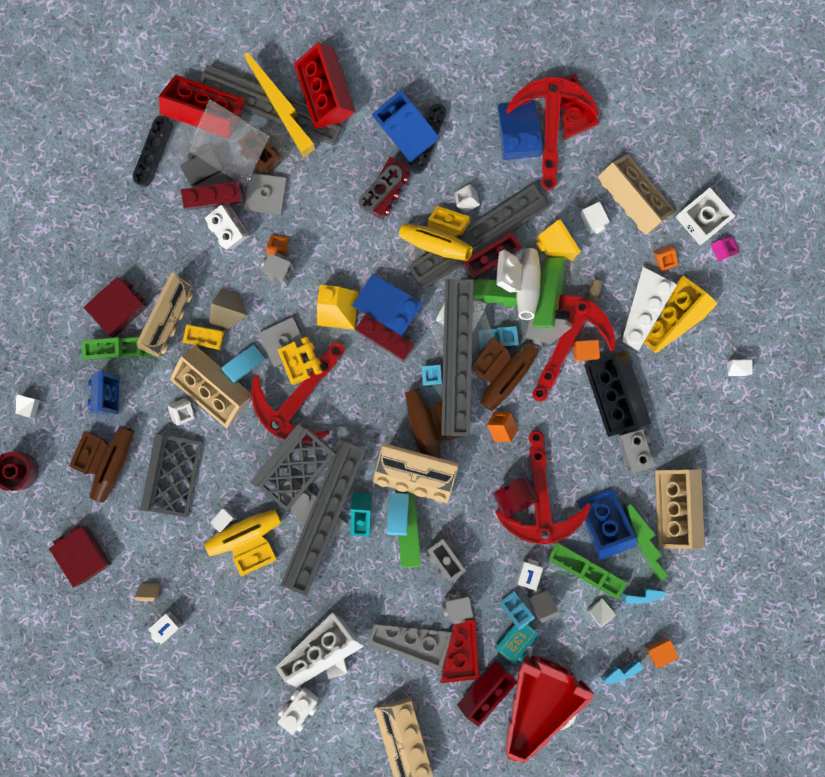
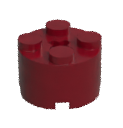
(25, 468)
(515, 497)

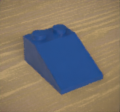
(519, 132)
(387, 304)
(104, 393)
(608, 524)

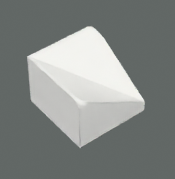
(467, 198)
(739, 367)
(26, 406)
(181, 411)
(222, 519)
(601, 612)
(337, 669)

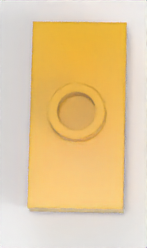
(203, 337)

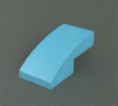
(506, 336)
(243, 364)
(432, 375)
(397, 514)
(648, 595)
(516, 610)
(616, 675)

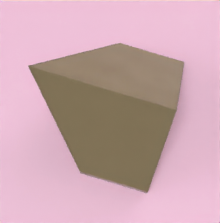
(226, 310)

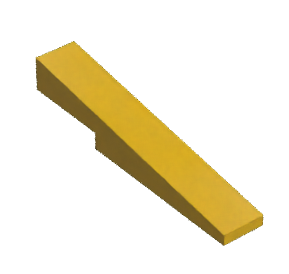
(283, 108)

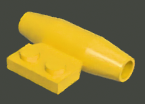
(440, 235)
(246, 541)

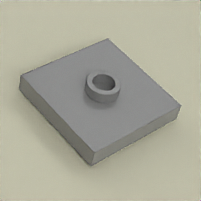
(265, 194)
(278, 337)

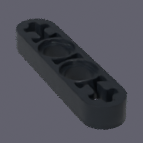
(431, 115)
(149, 150)

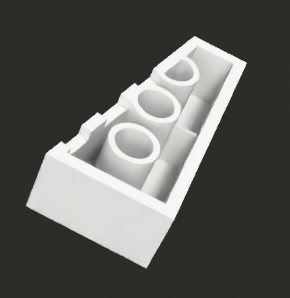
(319, 651)

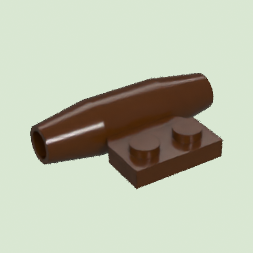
(502, 370)
(425, 423)
(103, 460)

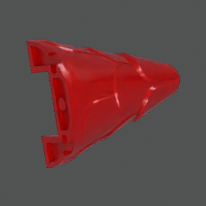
(542, 705)

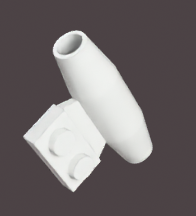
(521, 278)

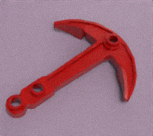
(541, 89)
(577, 318)
(291, 405)
(542, 508)

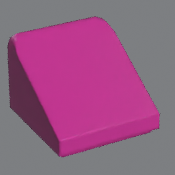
(725, 248)

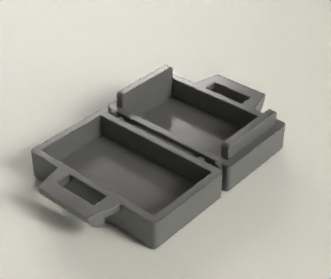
(201, 172)

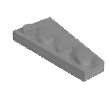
(304, 504)
(415, 644)

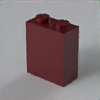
(116, 306)
(79, 555)

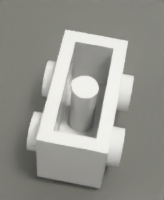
(227, 227)
(302, 704)

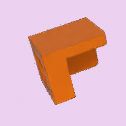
(586, 350)
(502, 427)
(662, 652)

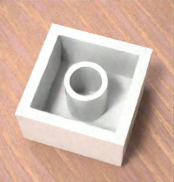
(705, 216)

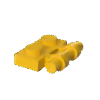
(293, 361)

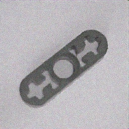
(394, 182)

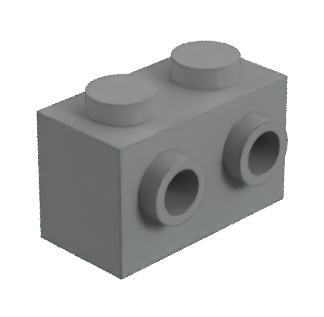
(277, 269)
(633, 452)
(450, 565)
(457, 607)

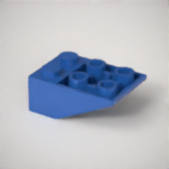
(405, 126)

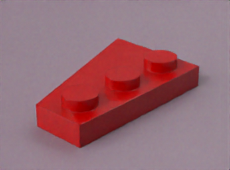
(574, 117)
(462, 654)

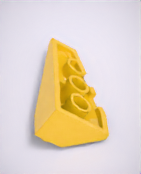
(683, 310)

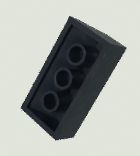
(617, 393)

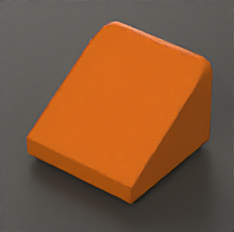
(277, 244)
(666, 257)

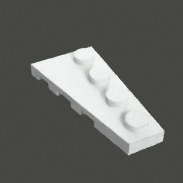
(649, 300)

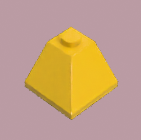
(557, 242)
(336, 307)

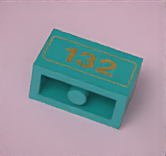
(516, 641)

